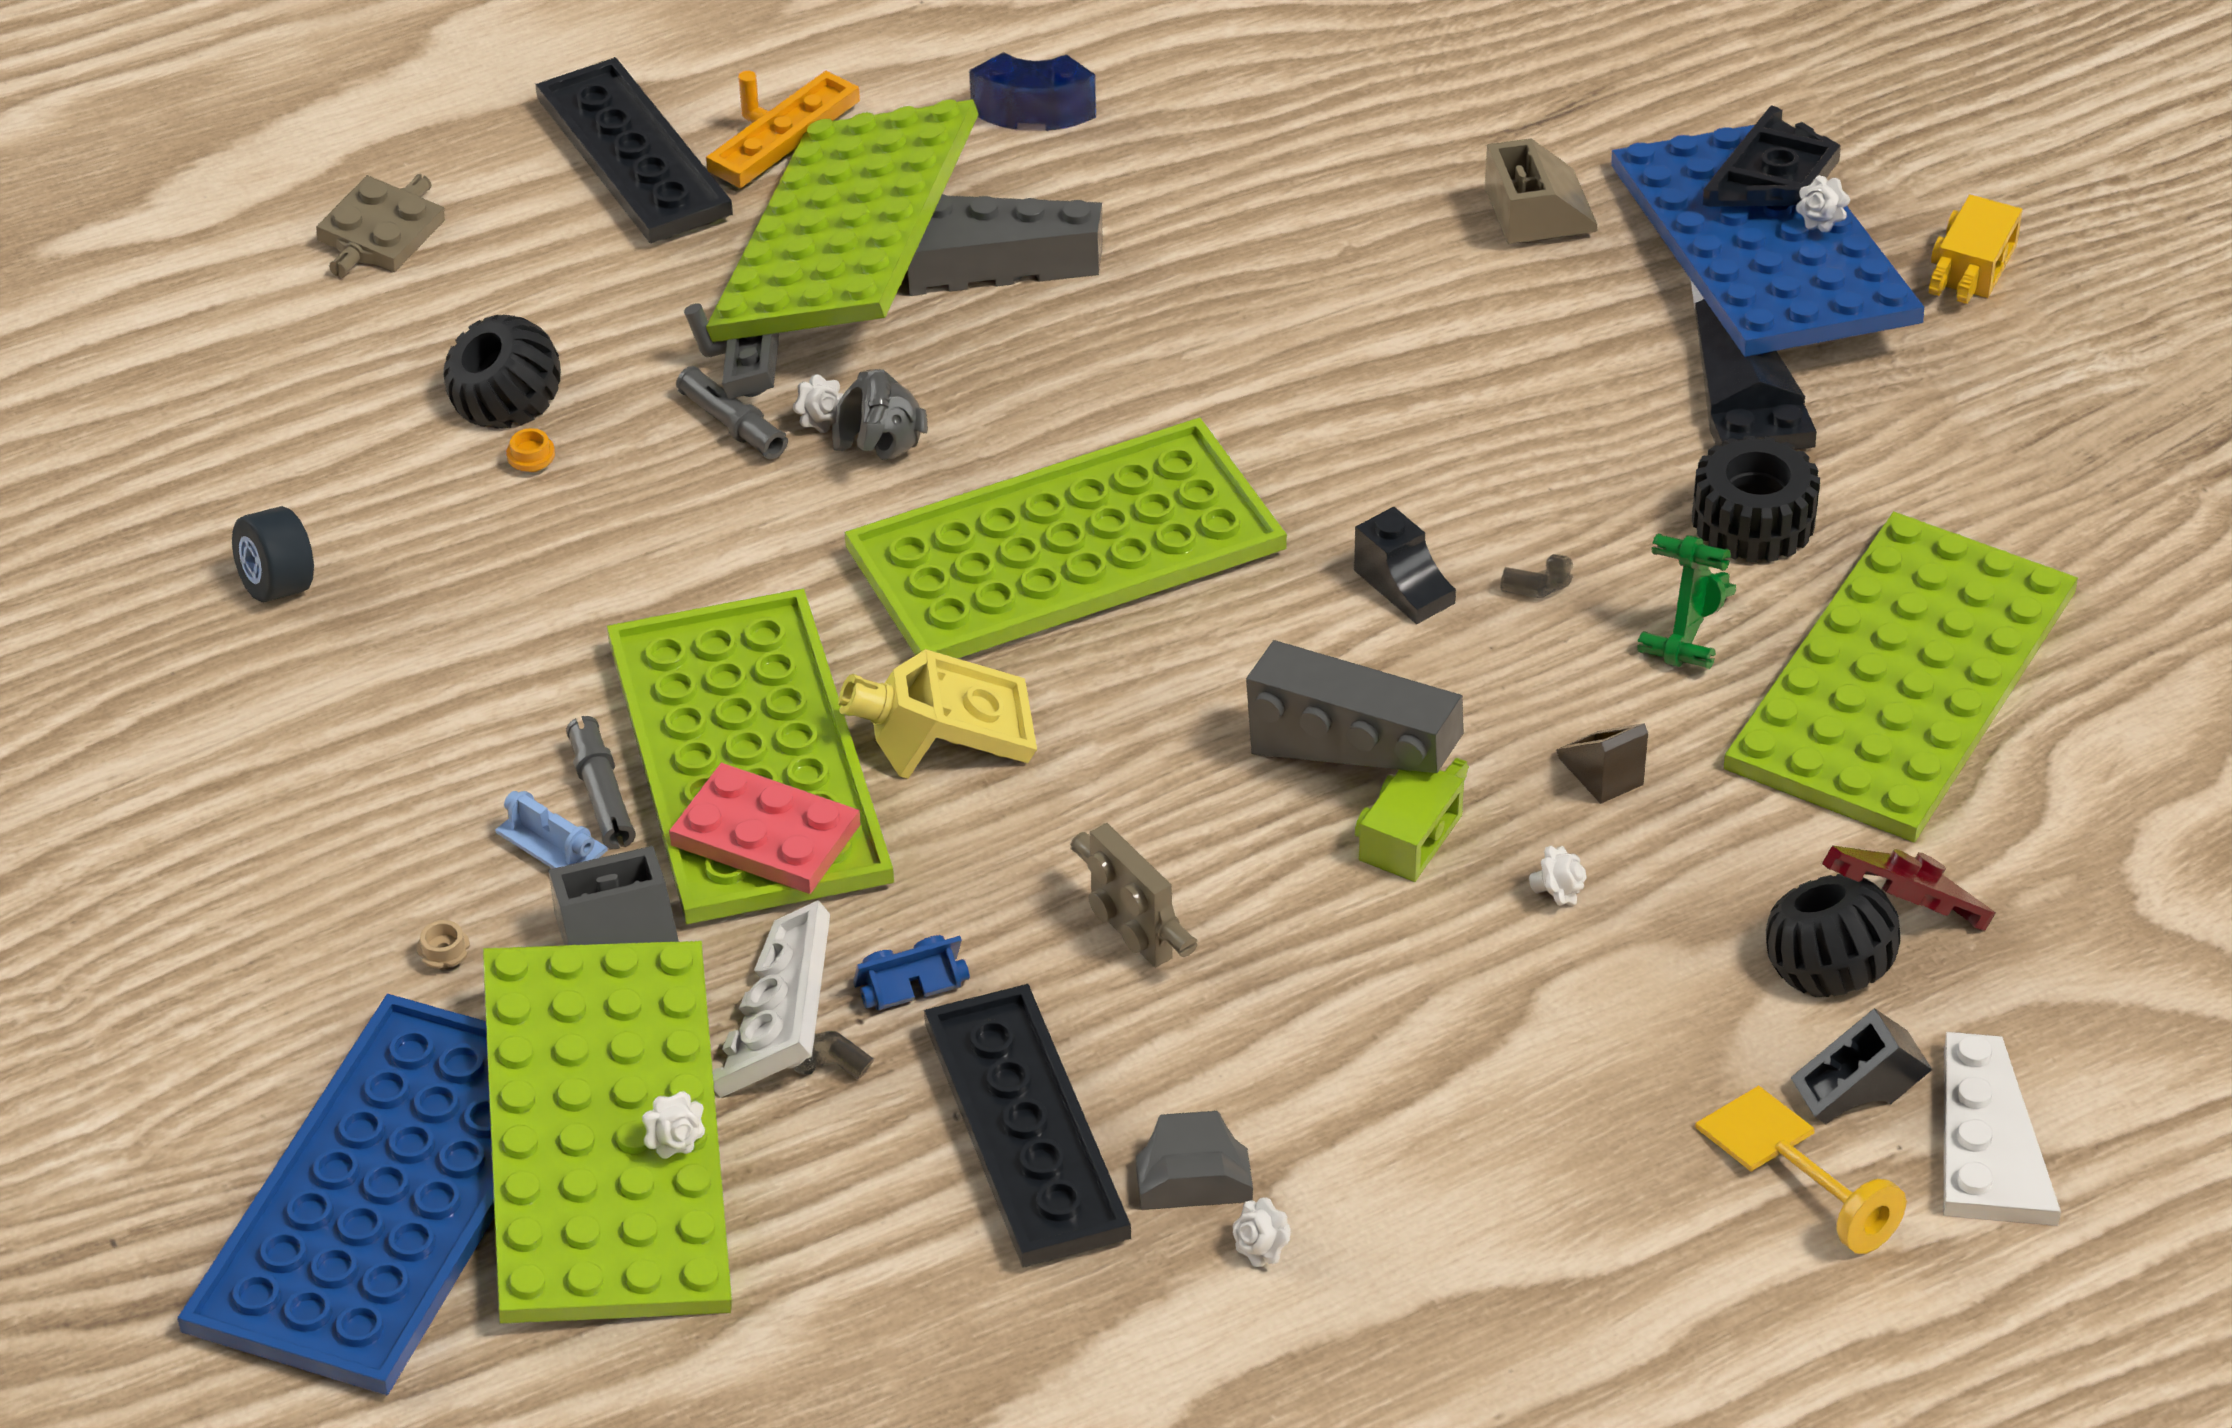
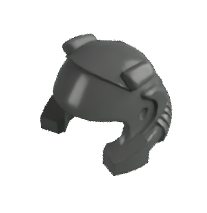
(882, 415)

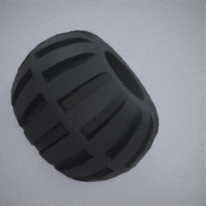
(502, 371)
(1833, 935)

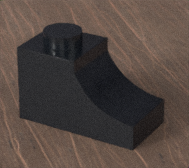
(1397, 563)
(1861, 1066)

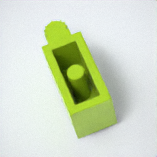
(1411, 819)

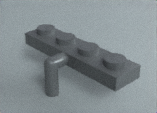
(748, 360)

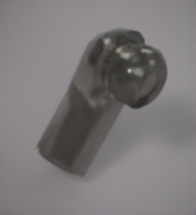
(1539, 583)
(834, 1048)

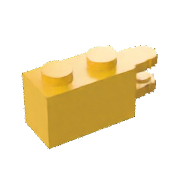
(1975, 248)

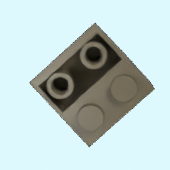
(1535, 193)

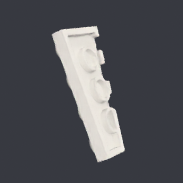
(781, 1005)
(1988, 1138)

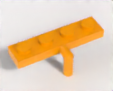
(780, 129)

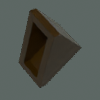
(1608, 760)

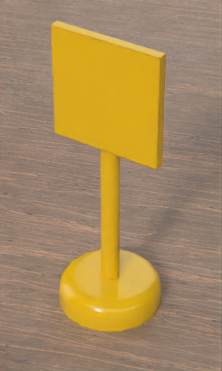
(1761, 1127)

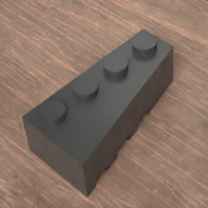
(1005, 241)
(1348, 713)

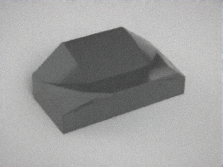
(1193, 1163)

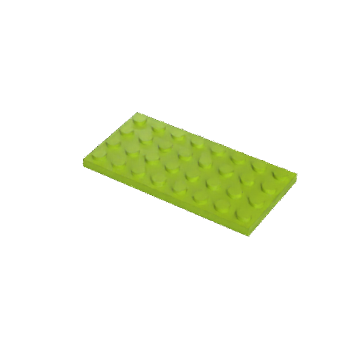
(844, 221)
(1064, 541)
(1901, 676)
(753, 693)
(579, 1200)

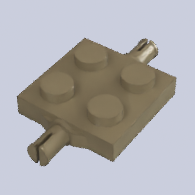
(380, 224)
(1132, 896)

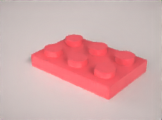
(765, 828)

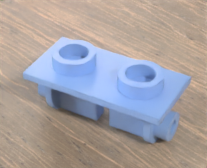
(546, 834)

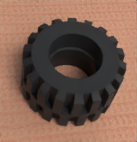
(1756, 498)

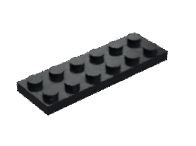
(634, 150)
(1027, 1125)

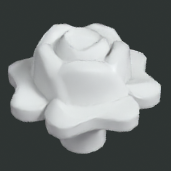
(1823, 203)
(818, 403)
(1560, 876)
(673, 1124)
(1261, 1232)

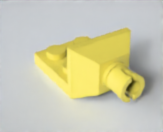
(943, 700)

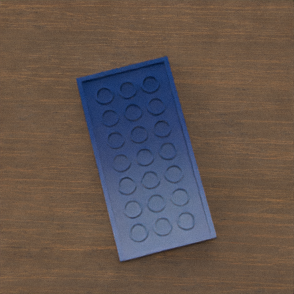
(1760, 264)
(364, 1207)

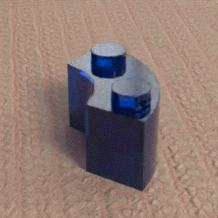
(1033, 92)

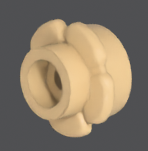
(443, 944)

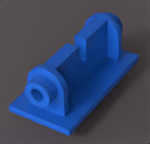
(890, 974)

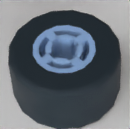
(272, 554)

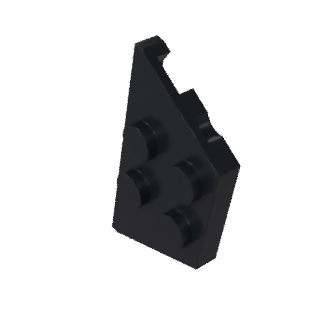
(1772, 164)

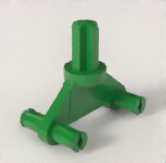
(1699, 596)

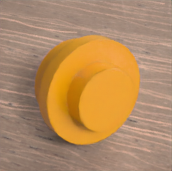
(530, 450)

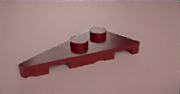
(1912, 879)

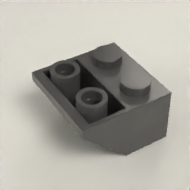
(613, 900)

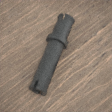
(743, 421)
(595, 768)

